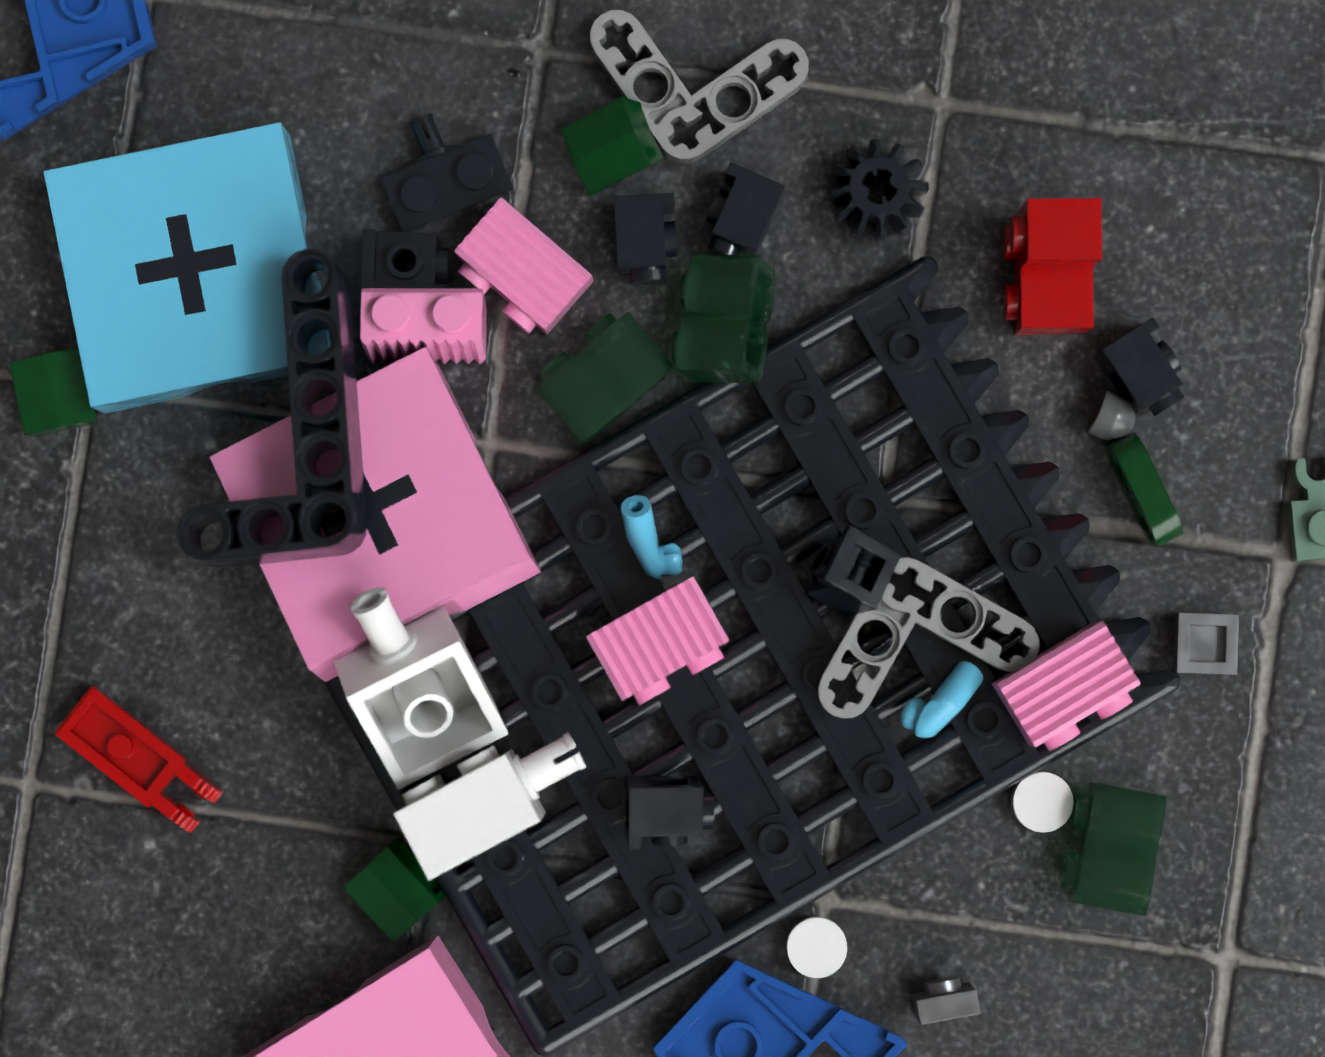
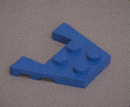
(75, 50)
(764, 1016)

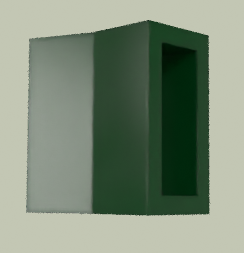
(611, 144)
(52, 393)
(394, 890)

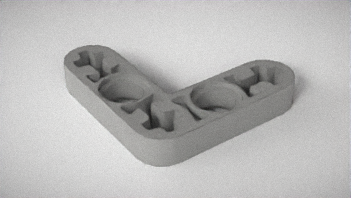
(678, 103)
(901, 618)

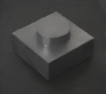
(1206, 643)
(945, 1000)

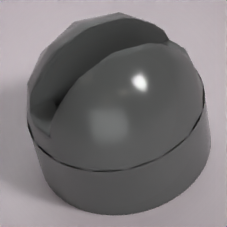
(1110, 417)

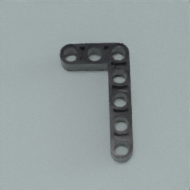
(311, 438)

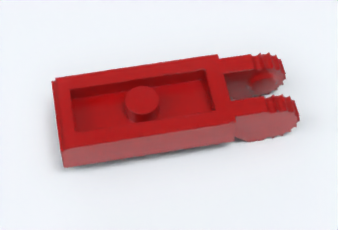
(133, 755)

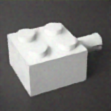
(416, 690)
(482, 806)

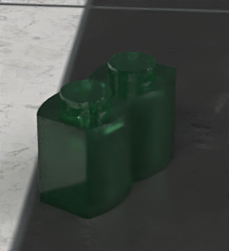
(724, 319)
(604, 377)
(1114, 848)

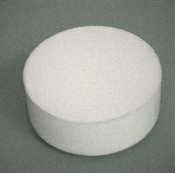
(1042, 802)
(816, 946)

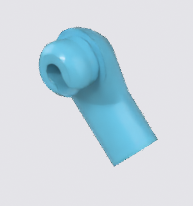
(643, 539)
(945, 704)

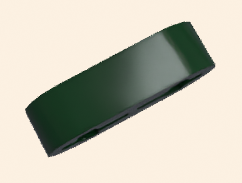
(1144, 489)

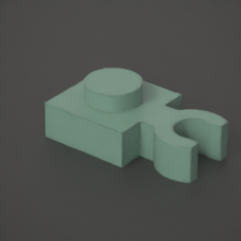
(1307, 516)

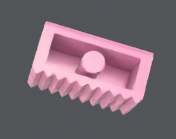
(522, 268)
(408, 319)
(659, 640)
(1067, 685)

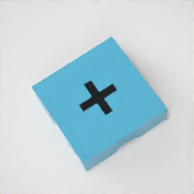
(181, 264)

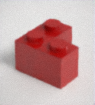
(1053, 262)

